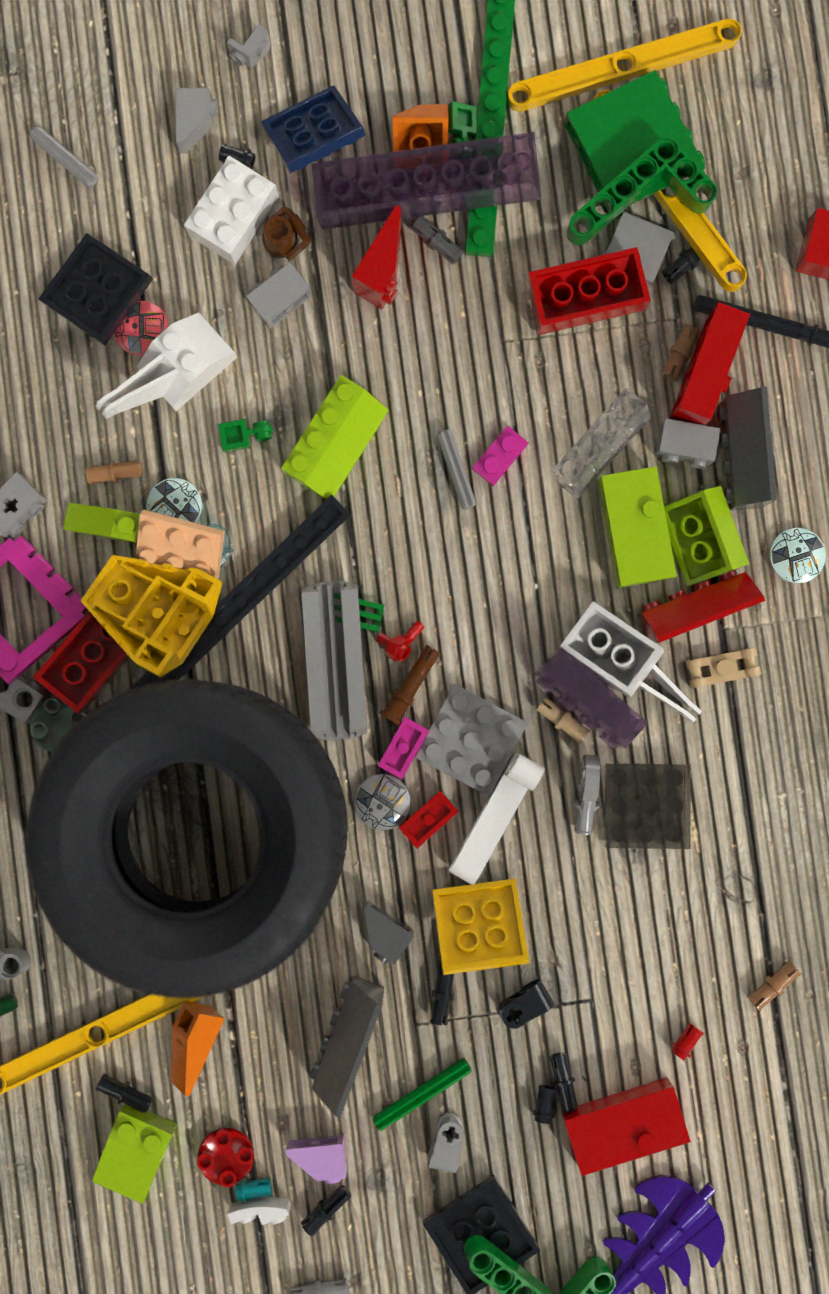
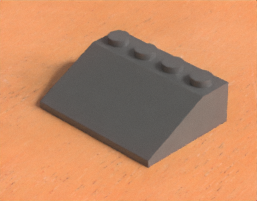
(347, 1042)

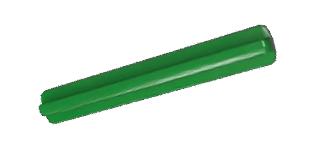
(422, 1094)

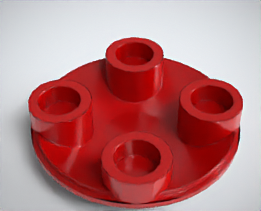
(225, 1156)

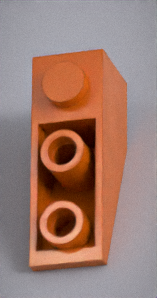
(191, 1043)

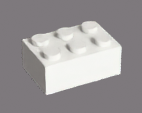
(231, 210)

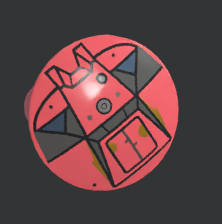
(141, 327)

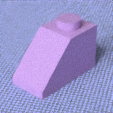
(320, 1157)

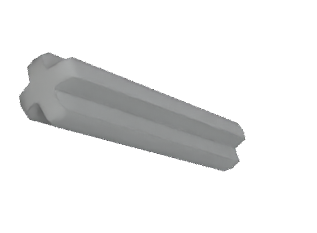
(63, 156)
(456, 469)

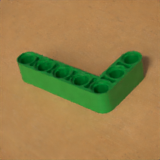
(636, 185)
(514, 1276)

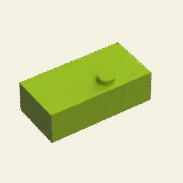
(636, 527)

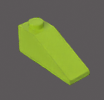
(102, 522)

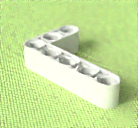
(495, 816)

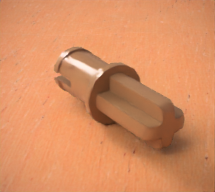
(113, 471)

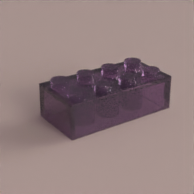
(590, 698)

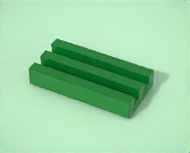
(377, 617)

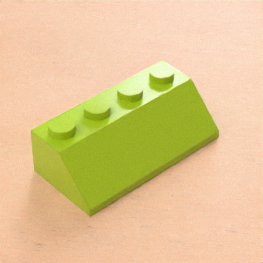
(335, 438)

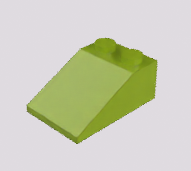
(134, 1152)

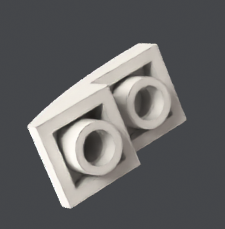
(269, 1210)

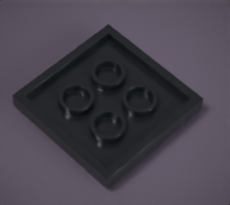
(95, 289)
(485, 1213)

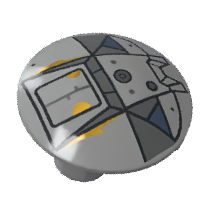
(382, 802)

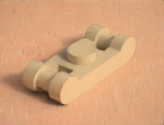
(723, 668)

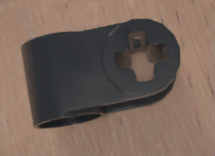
(528, 1003)

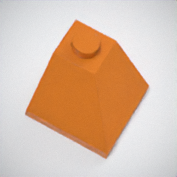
(420, 127)

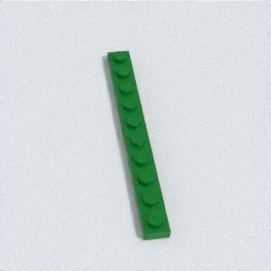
(491, 111)

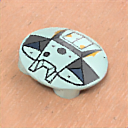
(175, 499)
(797, 555)

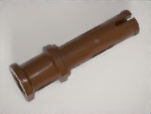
(403, 697)

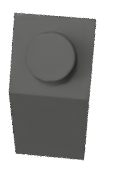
(386, 934)

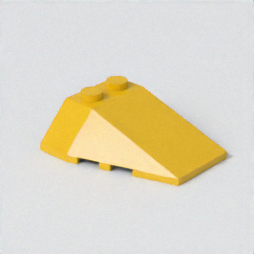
(153, 609)

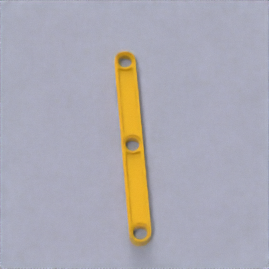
(643, 60)
(702, 238)
(79, 1042)

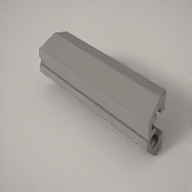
(334, 661)

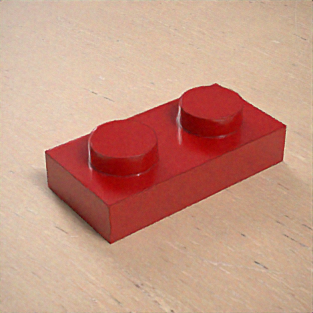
(428, 819)

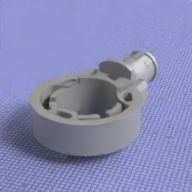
(588, 793)

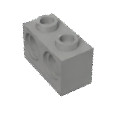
(12, 701)

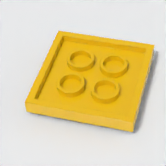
(480, 926)

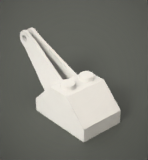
(174, 365)
(621, 656)

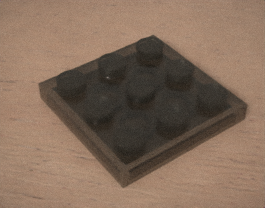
(647, 806)

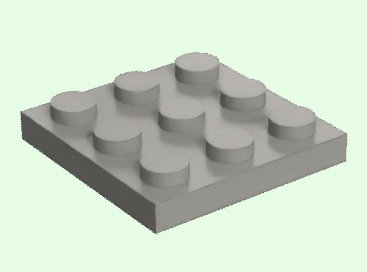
(471, 740)

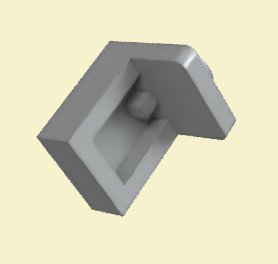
(254, 48)

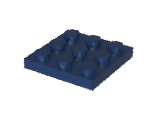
(313, 129)

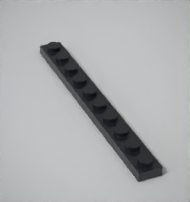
(260, 583)

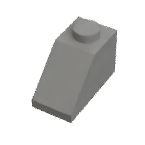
(193, 116)

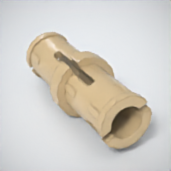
(563, 720)

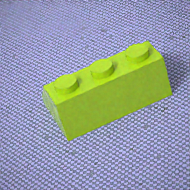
(704, 536)

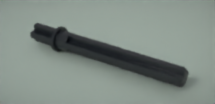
(771, 323)

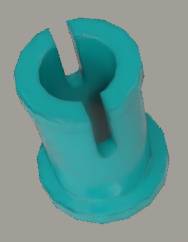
(253, 1189)

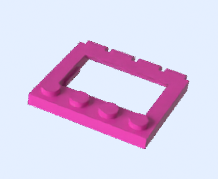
(54, 591)

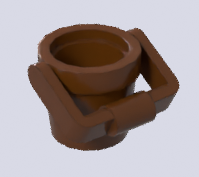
(281, 235)

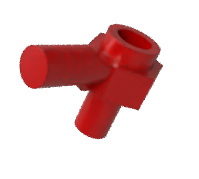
(398, 647)

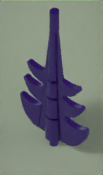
(681, 1220)

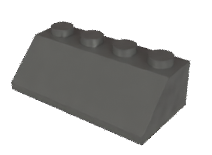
(747, 449)

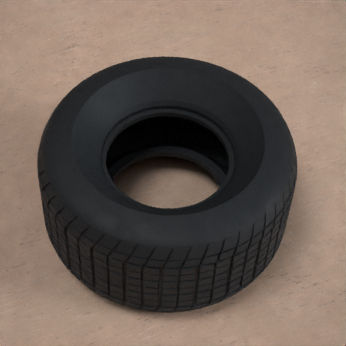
(84, 856)

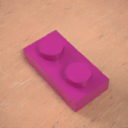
(500, 456)
(403, 748)

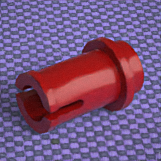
(686, 1041)

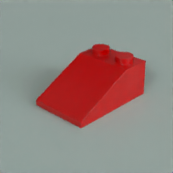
(378, 270)

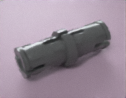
(437, 240)

